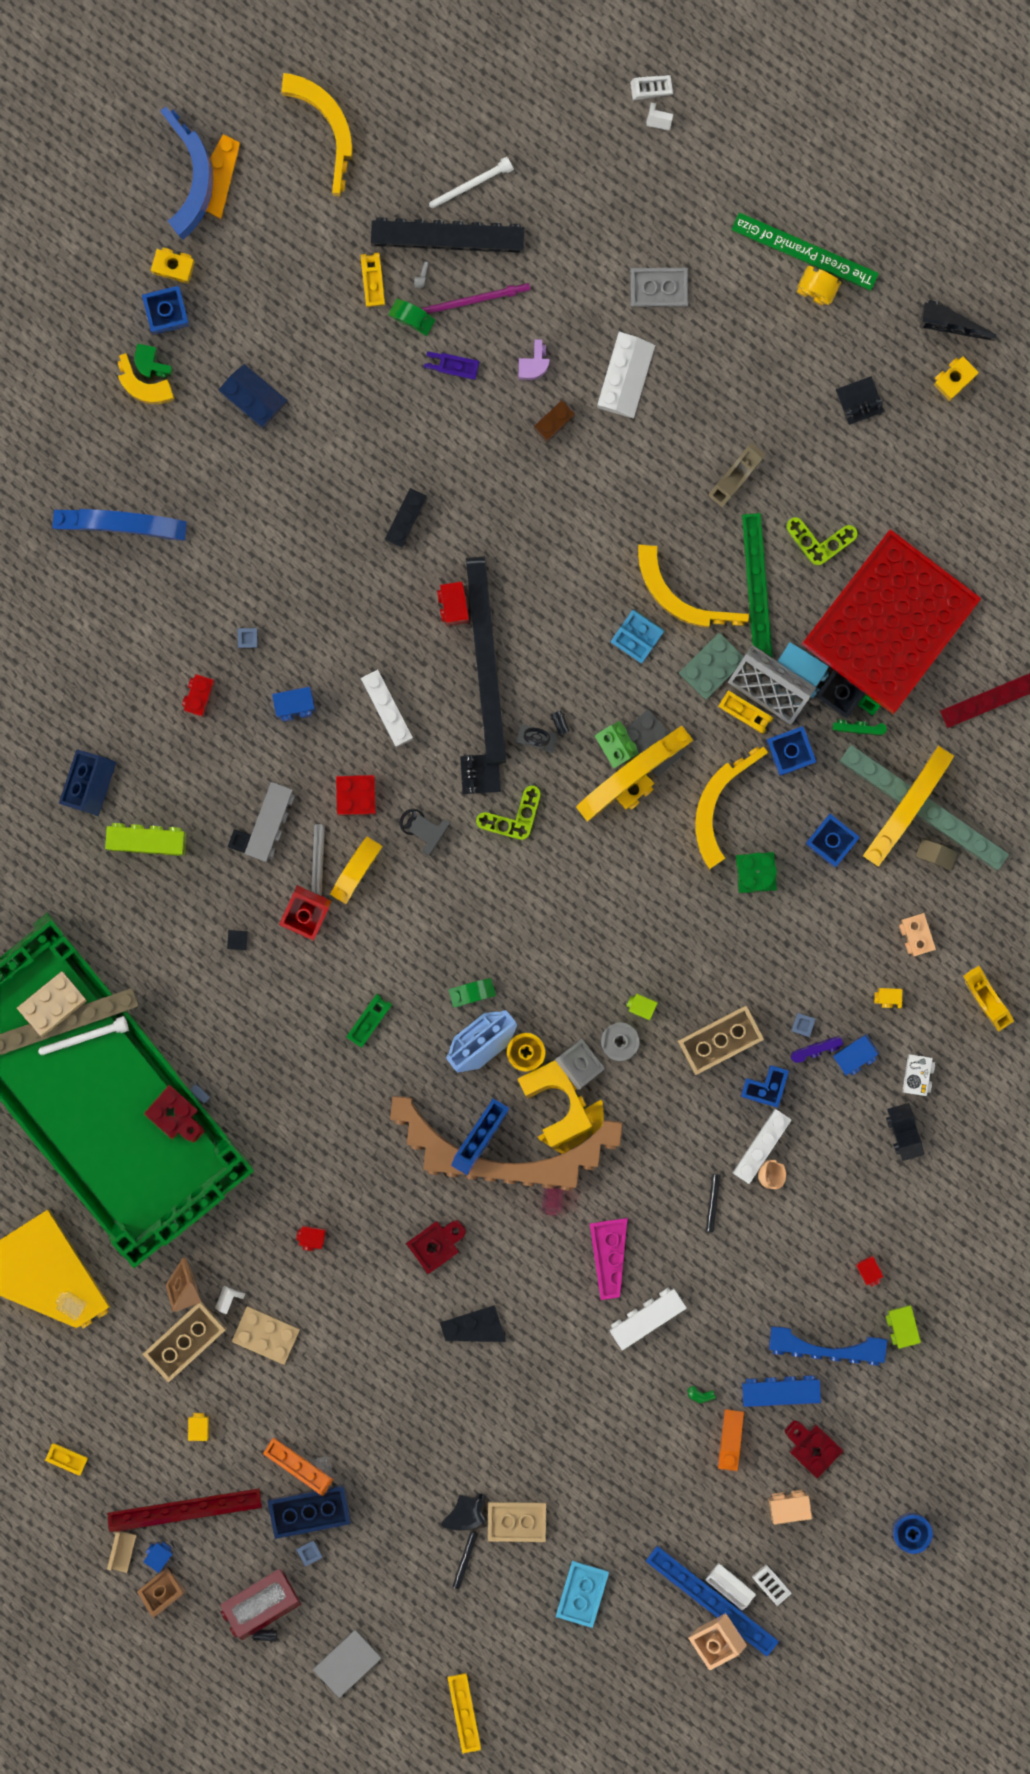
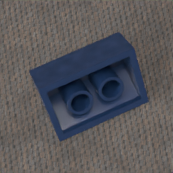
(252, 396)
(87, 782)

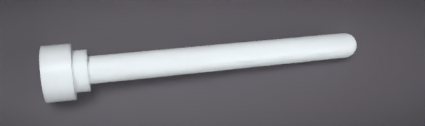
(503, 166)
(118, 1026)

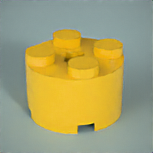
(818, 285)
(535, 1046)

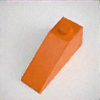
(730, 1440)

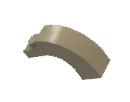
(737, 475)

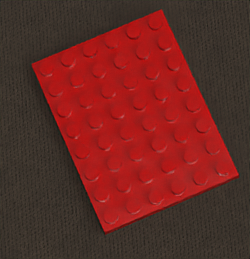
(891, 621)

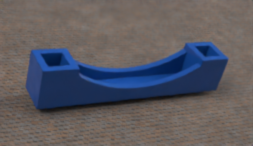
(871, 1350)

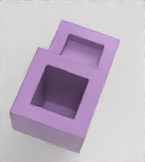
(534, 368)

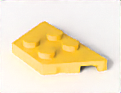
(596, 1112)

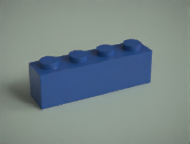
(480, 1136)
(781, 1391)

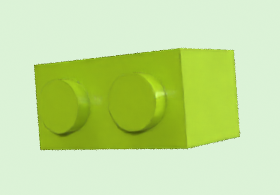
(641, 1006)
(903, 1326)

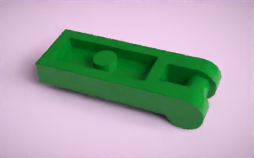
(859, 728)
(368, 1021)

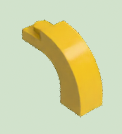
(147, 393)
(356, 869)
(988, 999)

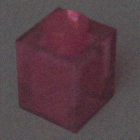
(552, 1201)

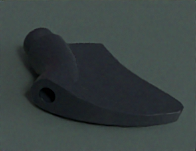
(466, 1514)

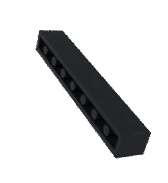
(447, 236)

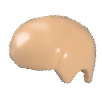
(772, 1174)

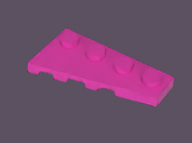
(608, 1250)

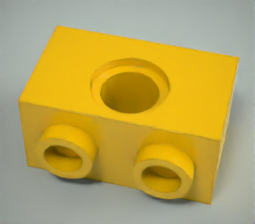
(183, 270)
(963, 369)
(630, 801)

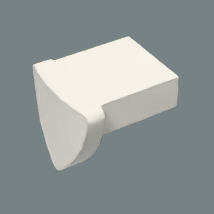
(658, 118)
(226, 1298)

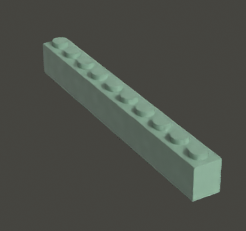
(929, 812)

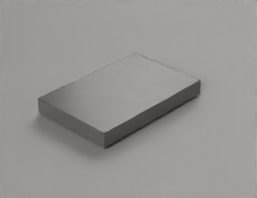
(659, 287)
(347, 1663)

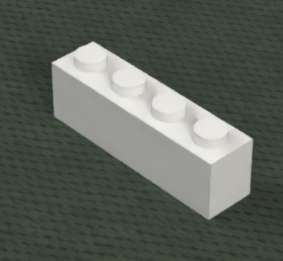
(387, 708)
(761, 1146)
(647, 1319)

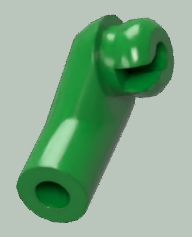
(698, 1396)

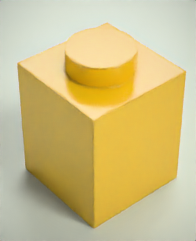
(198, 1427)

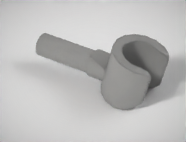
(420, 281)

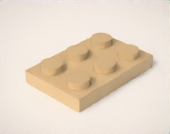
(51, 1004)
(265, 1335)
(517, 1521)

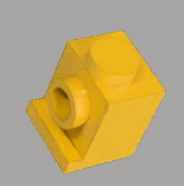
(888, 997)

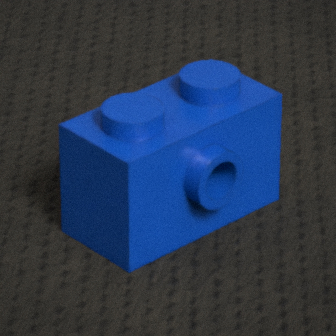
(856, 1054)

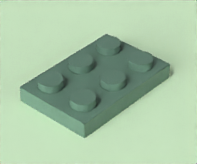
(711, 666)

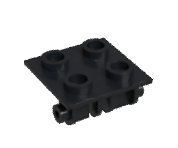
(860, 400)
(478, 776)

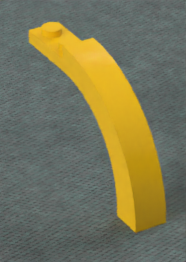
(313, 94)
(669, 602)
(633, 772)
(909, 806)
(704, 815)

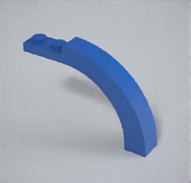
(200, 193)
(120, 522)

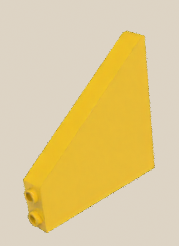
(41, 1265)

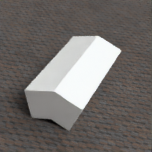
(730, 1586)

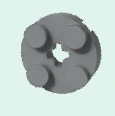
(625, 1051)

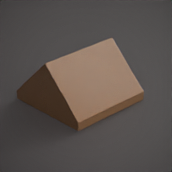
(182, 1287)
(161, 1592)

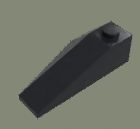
(943, 319)

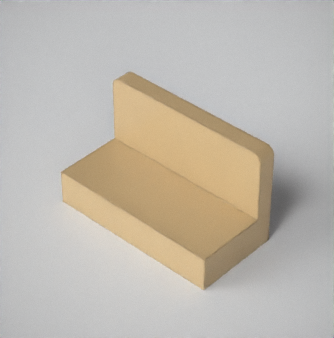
(121, 1551)

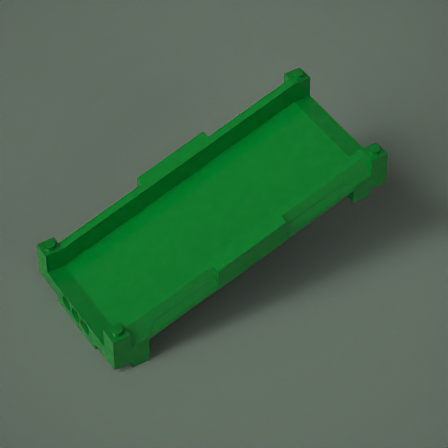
(90, 1106)

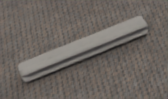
(318, 853)

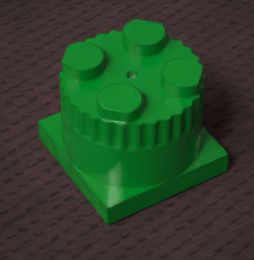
(756, 872)

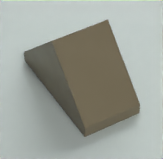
(936, 854)

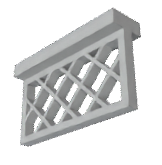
(778, 675)

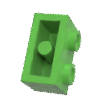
(617, 744)

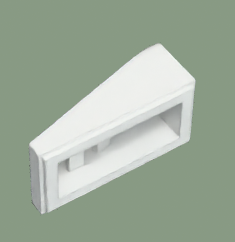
(637, 95)
(759, 1574)

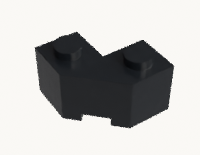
(905, 1132)

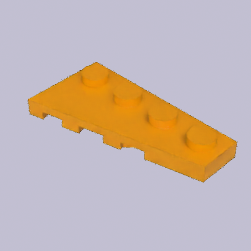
(223, 164)

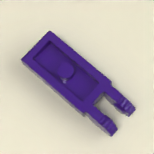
(454, 365)
(815, 1049)

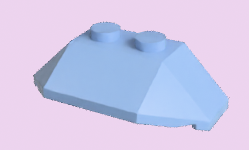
(481, 1041)

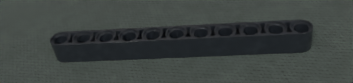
(486, 660)

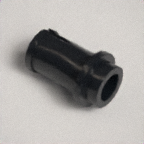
(560, 722)
(265, 1635)

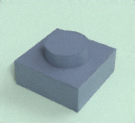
(247, 638)
(803, 1025)
(199, 1094)
(309, 1553)

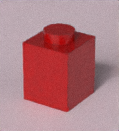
(869, 1271)

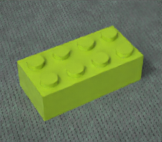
(145, 840)

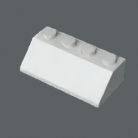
(626, 375)

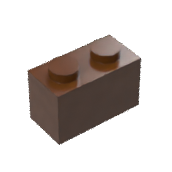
(554, 421)

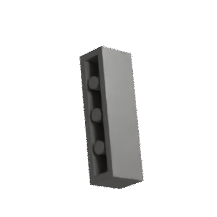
(269, 821)

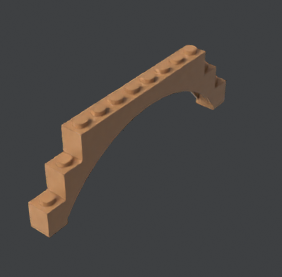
(558, 1170)

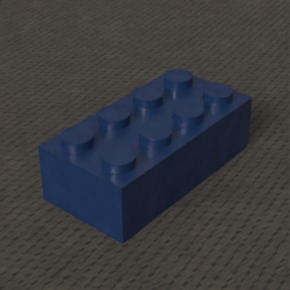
(309, 1511)

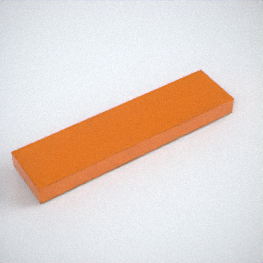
(298, 1466)

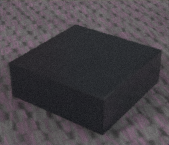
(239, 841)
(237, 940)

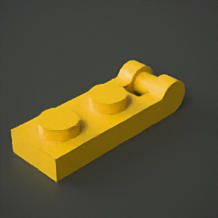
(372, 280)
(745, 712)

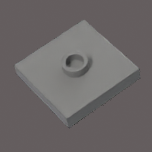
(580, 1064)

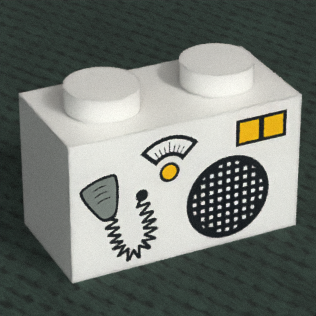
(918, 1074)

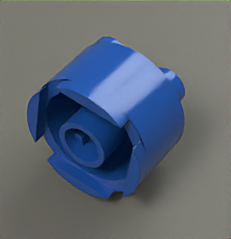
(920, 1540)

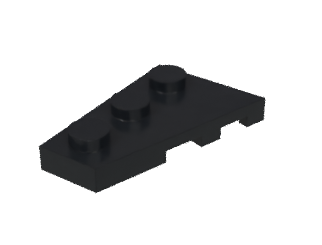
(474, 1327)

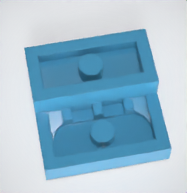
(637, 636)

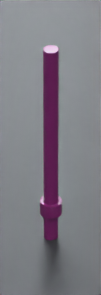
(509, 291)

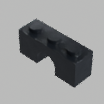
(405, 518)

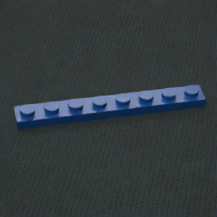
(711, 1600)

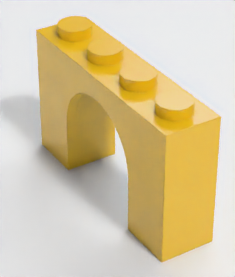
(576, 1121)

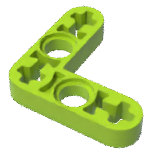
(823, 547)
(520, 820)

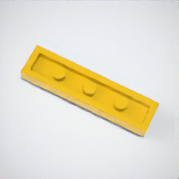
(464, 1713)

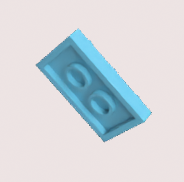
(582, 1594)

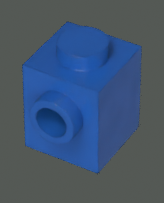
(158, 1555)

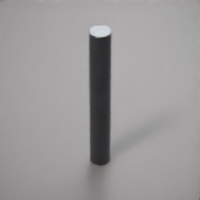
(712, 1203)
(464, 1560)

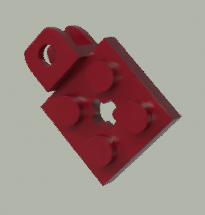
(183, 1120)
(443, 1237)
(805, 1441)

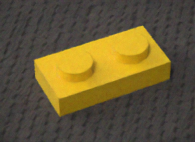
(66, 1459)

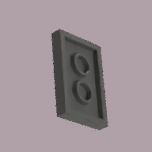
(647, 731)

